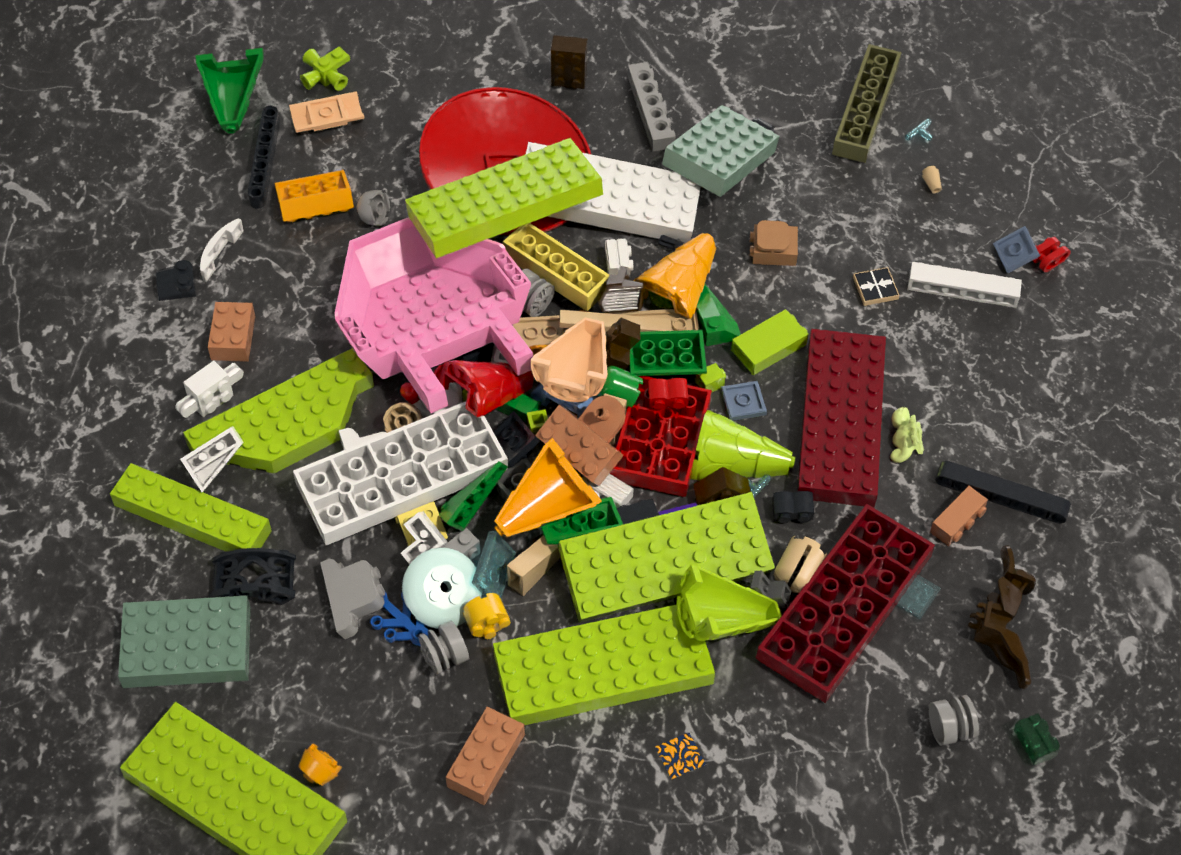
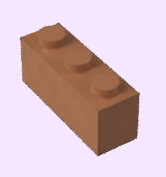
(959, 516)

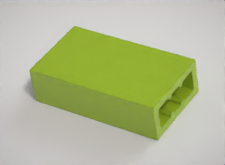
(769, 342)

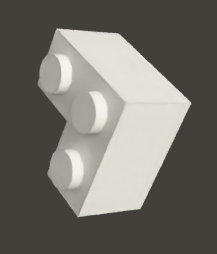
(425, 534)

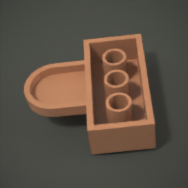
(588, 437)

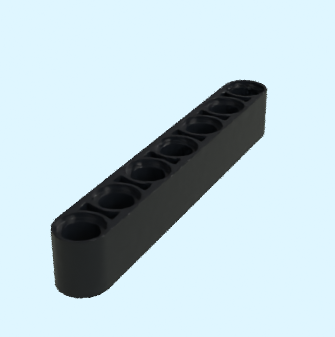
(263, 157)
(1004, 492)

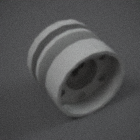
(539, 295)
(443, 647)
(953, 720)

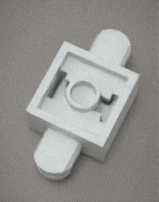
(208, 389)

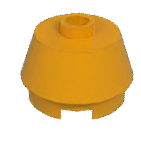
(318, 765)

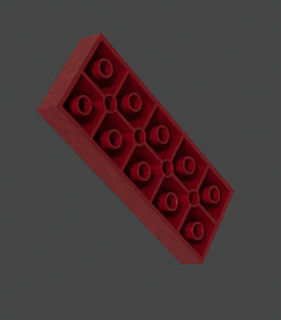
(842, 417)
(845, 603)

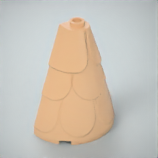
(574, 363)

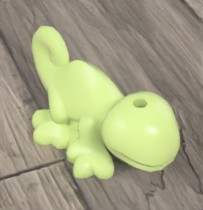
(907, 436)

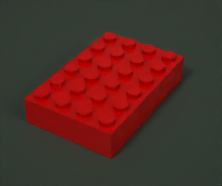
(661, 443)

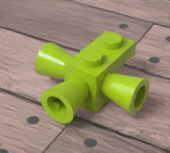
(325, 69)

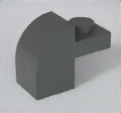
(775, 590)

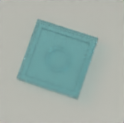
(918, 597)

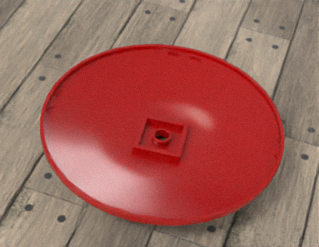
(490, 129)

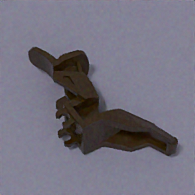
(1001, 610)

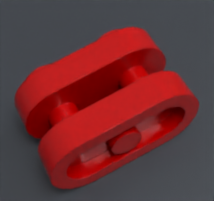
(1051, 254)

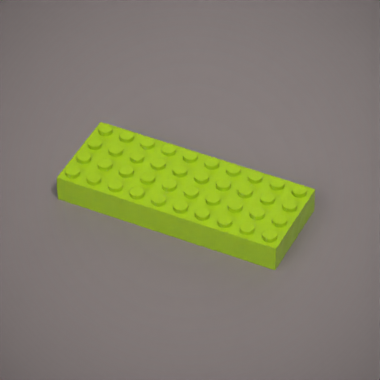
(503, 197)
(649, 557)
(600, 665)
(230, 789)

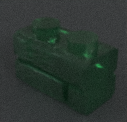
(1036, 739)

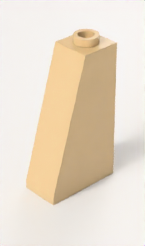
(531, 565)

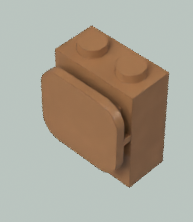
(774, 243)

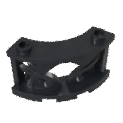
(237, 560)

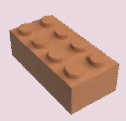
(485, 755)

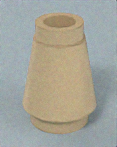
(932, 178)

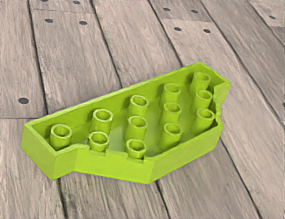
(291, 417)

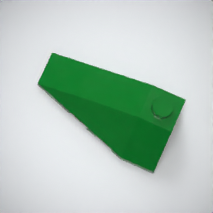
(584, 522)

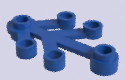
(401, 620)

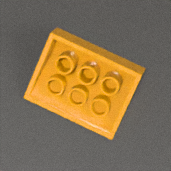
(314, 195)

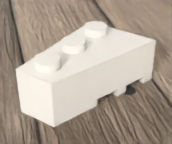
(211, 457)

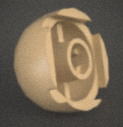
(401, 415)

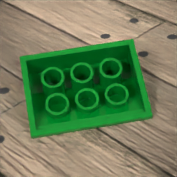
(668, 353)

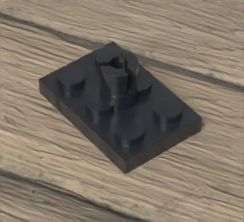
(515, 438)

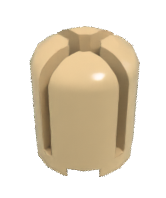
(804, 550)

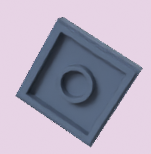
(1016, 249)
(743, 400)

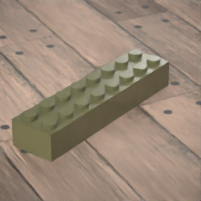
(866, 103)

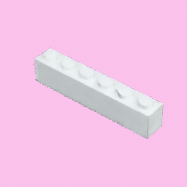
(964, 284)

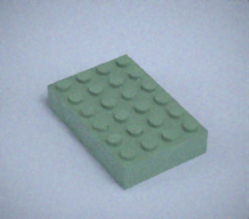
(720, 150)
(184, 642)

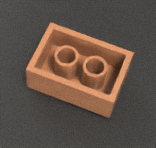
(231, 331)

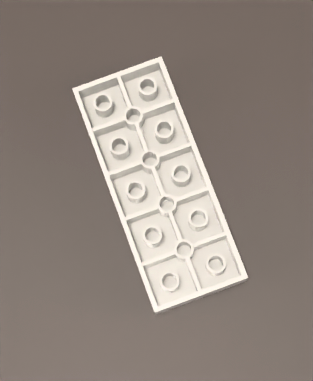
(637, 200)
(397, 471)

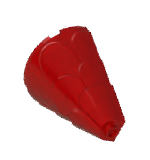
(487, 383)

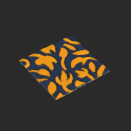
(680, 755)

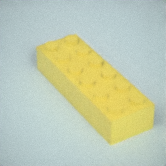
(557, 264)

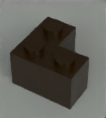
(619, 341)
(720, 485)

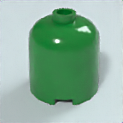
(621, 385)

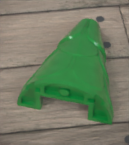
(230, 85)

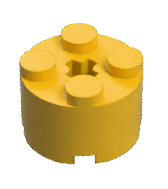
(486, 616)

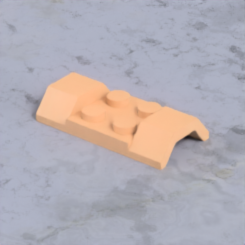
(326, 112)

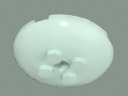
(423, 582)

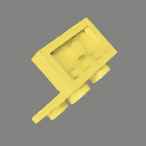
(432, 513)

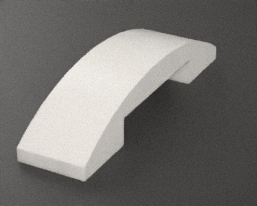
(230, 233)

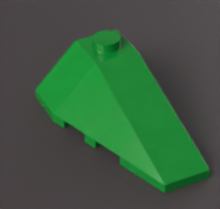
(715, 320)
(466, 503)

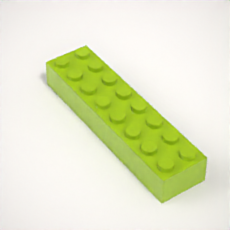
(189, 510)

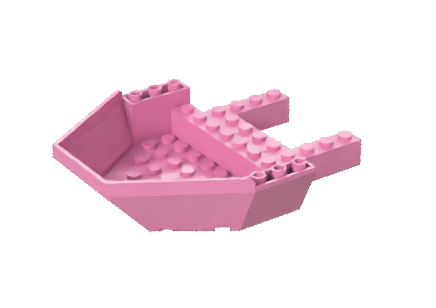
(419, 311)

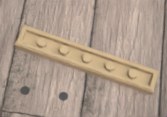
(570, 318)

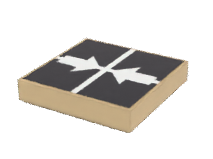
(876, 286)

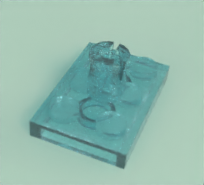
(492, 565)

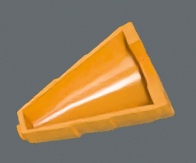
(682, 274)
(545, 494)

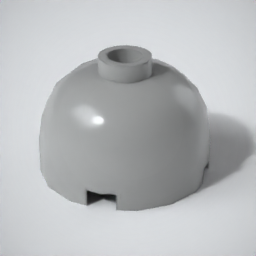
(373, 207)

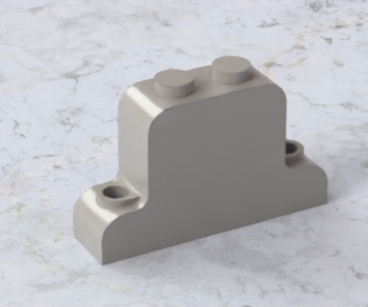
(352, 593)

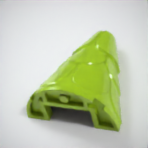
(737, 449)
(721, 608)

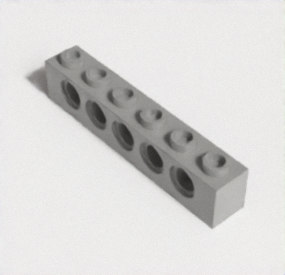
(650, 106)

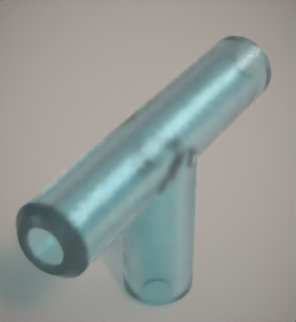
(920, 129)
(756, 488)

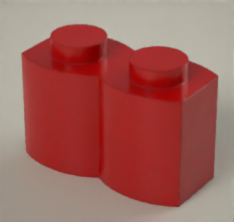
(668, 393)

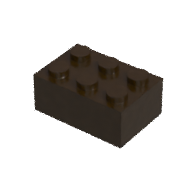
(569, 62)

